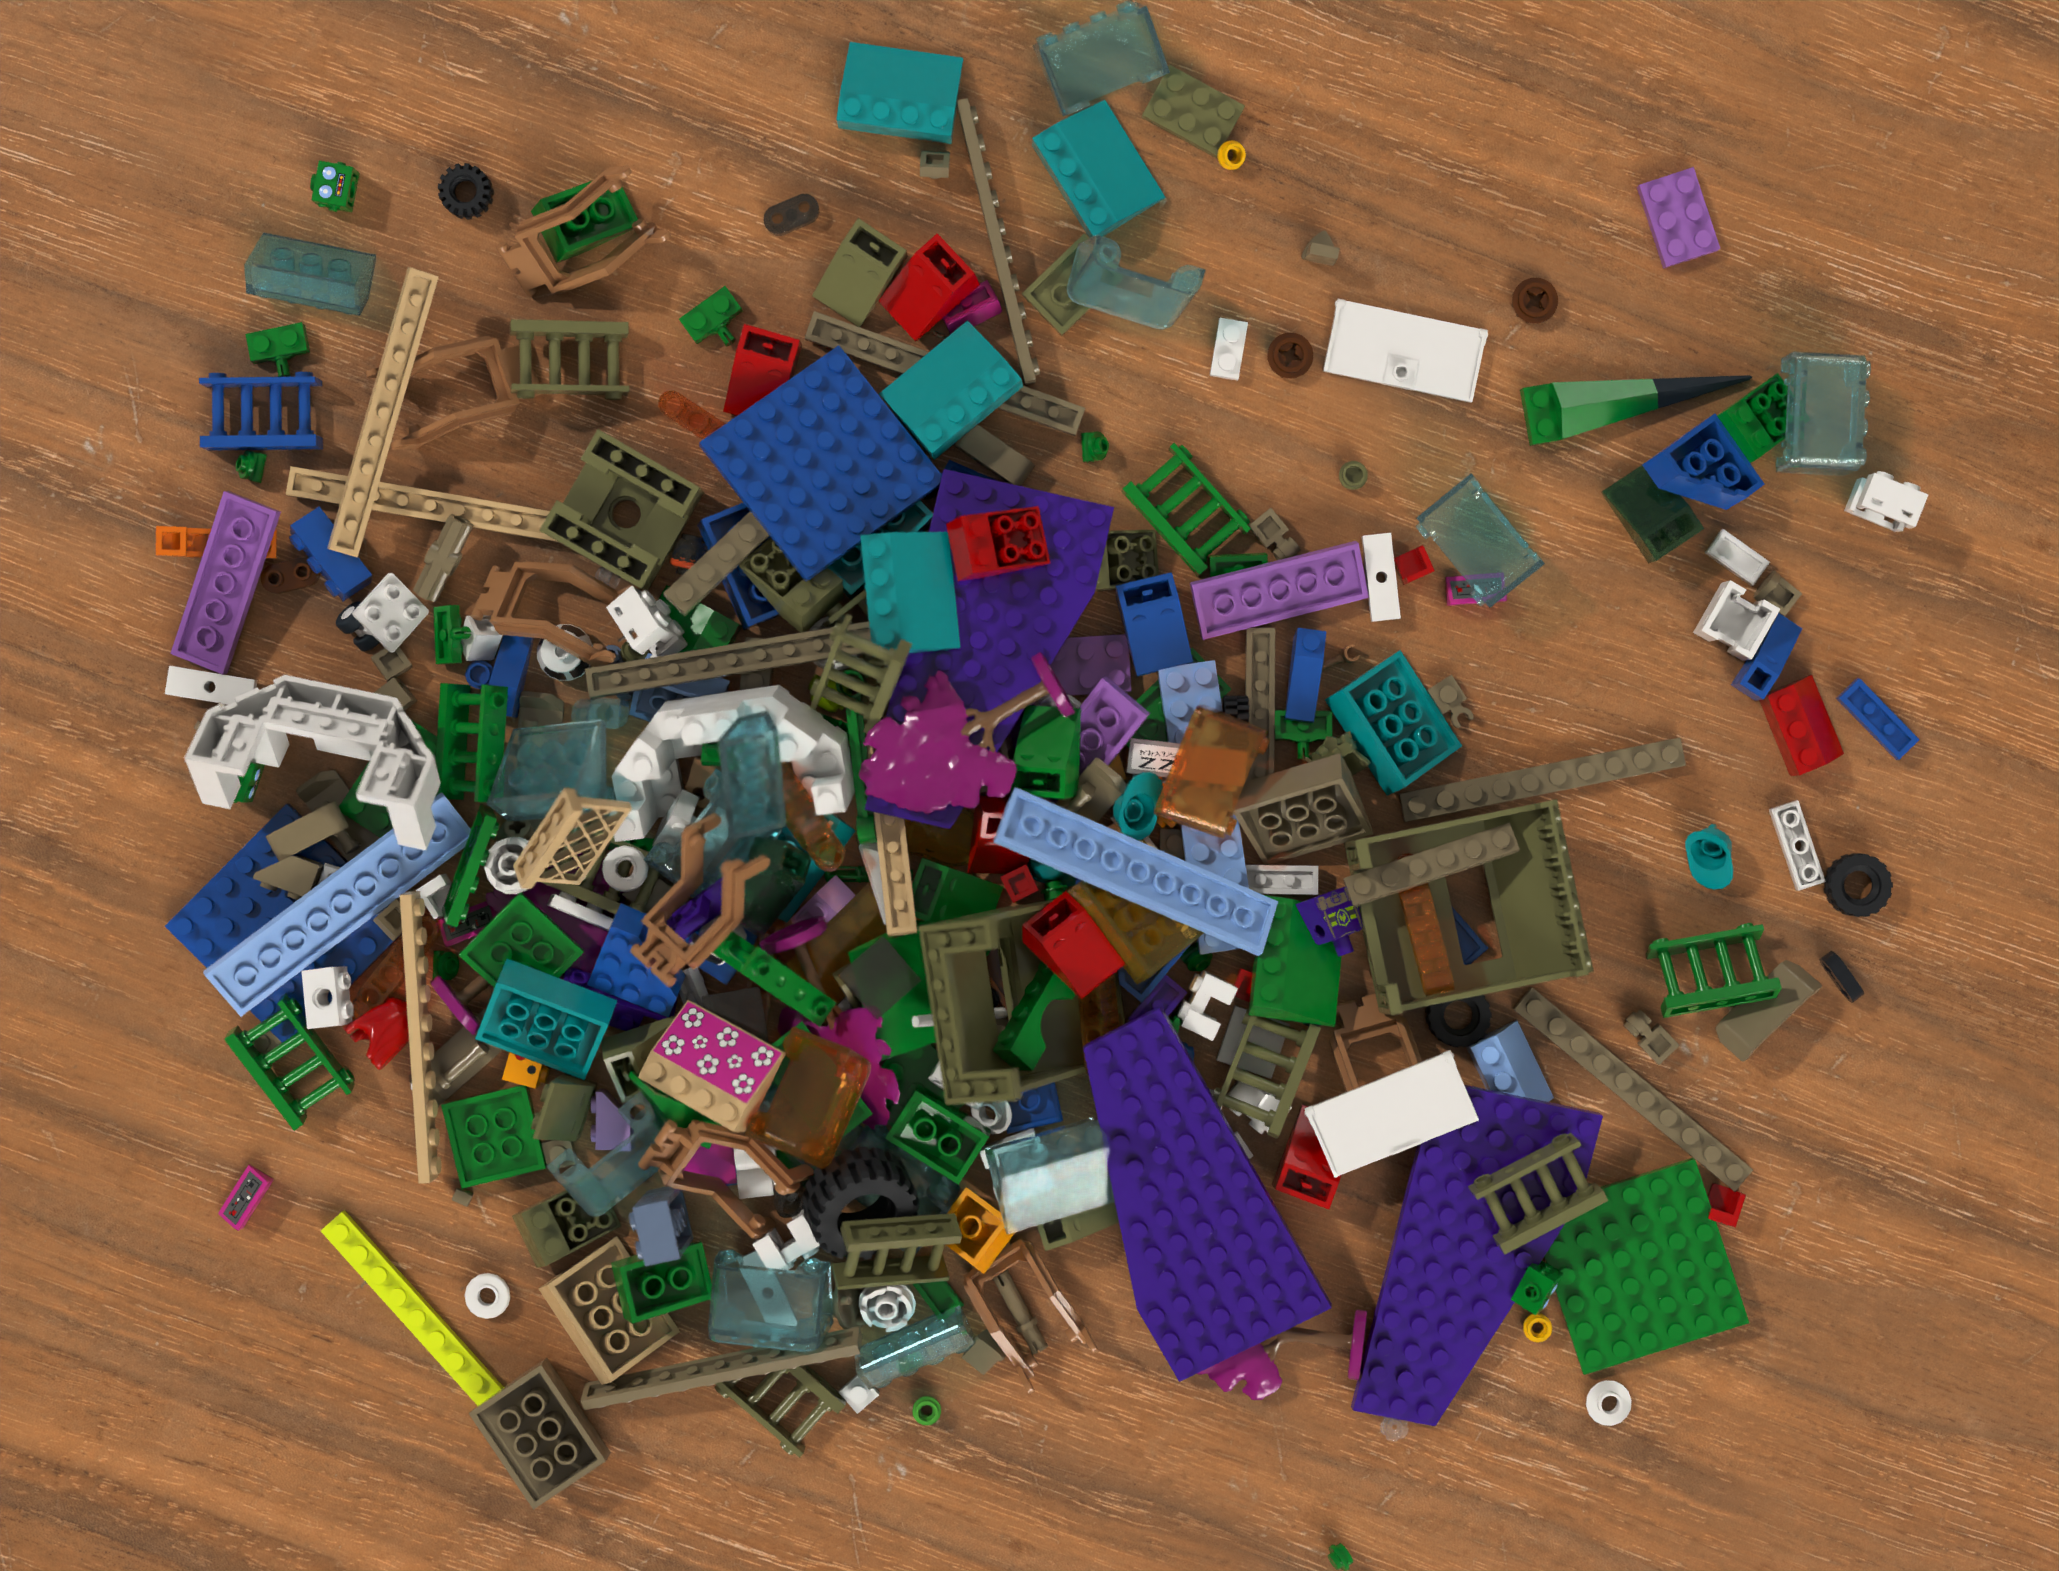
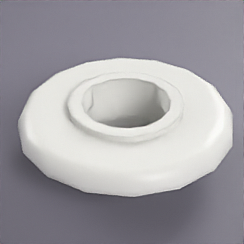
(611, 864)
(1003, 1116)
(479, 1307)
(1596, 1396)

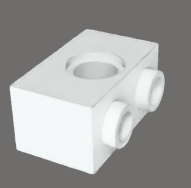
(316, 988)

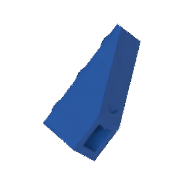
(1764, 668)

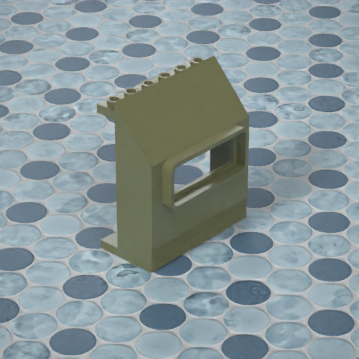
(1530, 902)
(965, 1007)

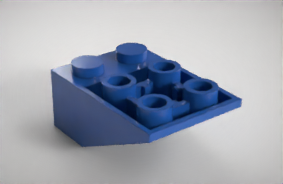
(1153, 623)

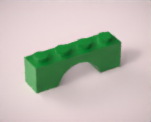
(1022, 1040)

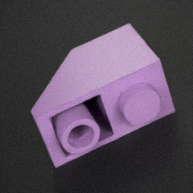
(826, 901)
(610, 1126)

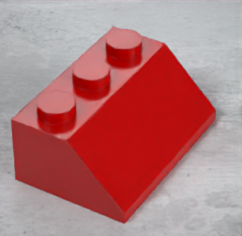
(1801, 726)

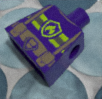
(1331, 919)

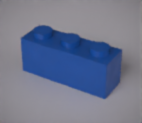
(342, 572)

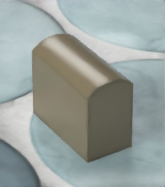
(462, 1196)

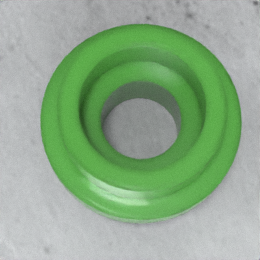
(925, 1419)

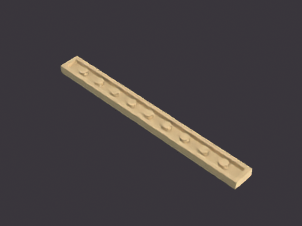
(382, 412)
(424, 504)
(893, 862)
(419, 1025)

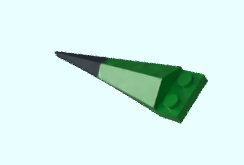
(1576, 407)

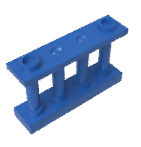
(247, 438)

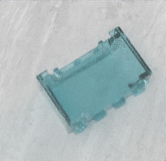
(1824, 413)

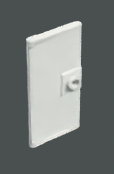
(1405, 350)
(1392, 1114)

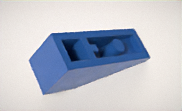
(512, 668)
(1305, 674)

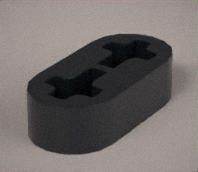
(1841, 976)

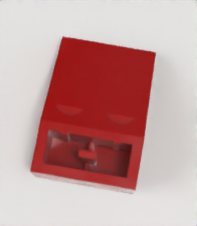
(928, 287)
(759, 367)
(997, 542)
(984, 854)
(1071, 945)
(1304, 1166)

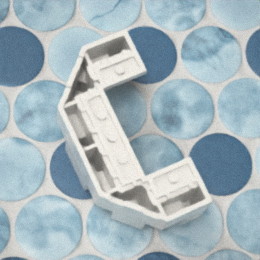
(340, 722)
(651, 769)

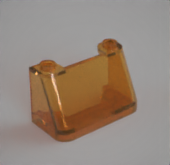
(1210, 771)
(812, 1099)

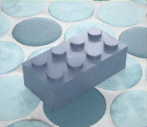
(661, 1225)

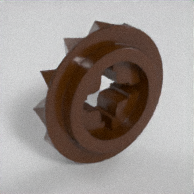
(1535, 287)
(1284, 343)

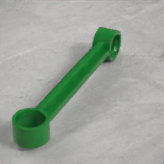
(865, 820)

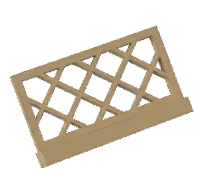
(554, 834)

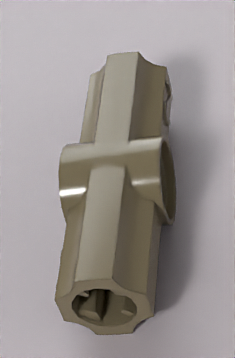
(443, 557)

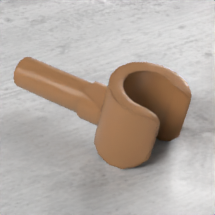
(1342, 657)

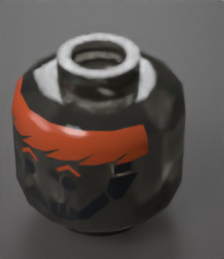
(686, 552)

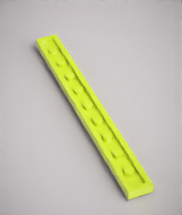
(411, 1308)

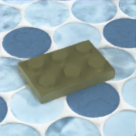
(1193, 111)
(1050, 295)

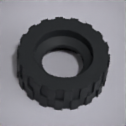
(1874, 900)
(1460, 1037)

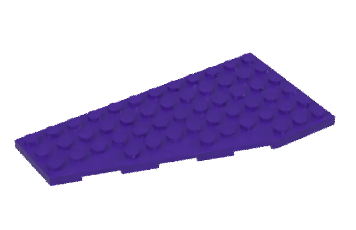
(1007, 614)
(1195, 1220)
(1444, 1271)

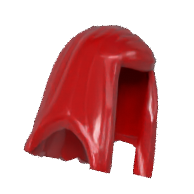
(385, 1028)

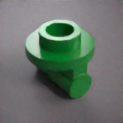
(1094, 446)
(251, 466)
(1194, 960)
(445, 964)

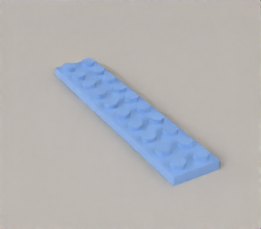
(1181, 692)
(1136, 871)
(333, 911)

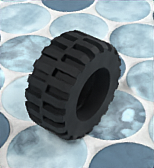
(848, 1178)

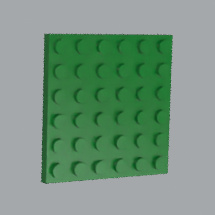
(1644, 1270)

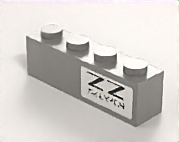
(1151, 757)

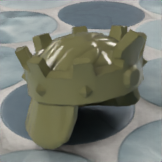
(1347, 747)

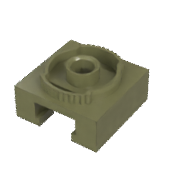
(619, 475)

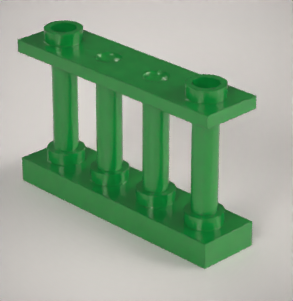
(1157, 515)
(452, 739)
(775, 978)
(1705, 997)
(278, 1087)

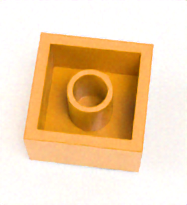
(980, 1229)

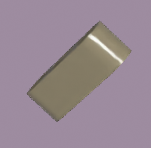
(995, 455)
(307, 831)

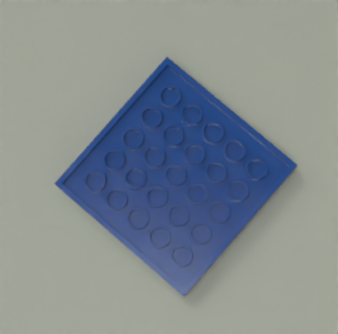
(822, 463)
(237, 906)

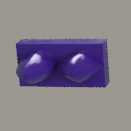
(1165, 994)

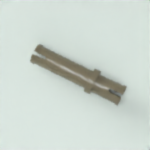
(1025, 1322)

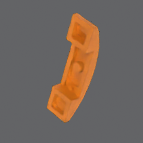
(191, 542)

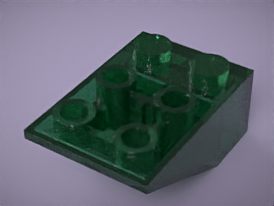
(1650, 515)
(774, 887)

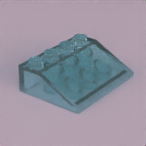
(544, 762)
(1051, 1174)

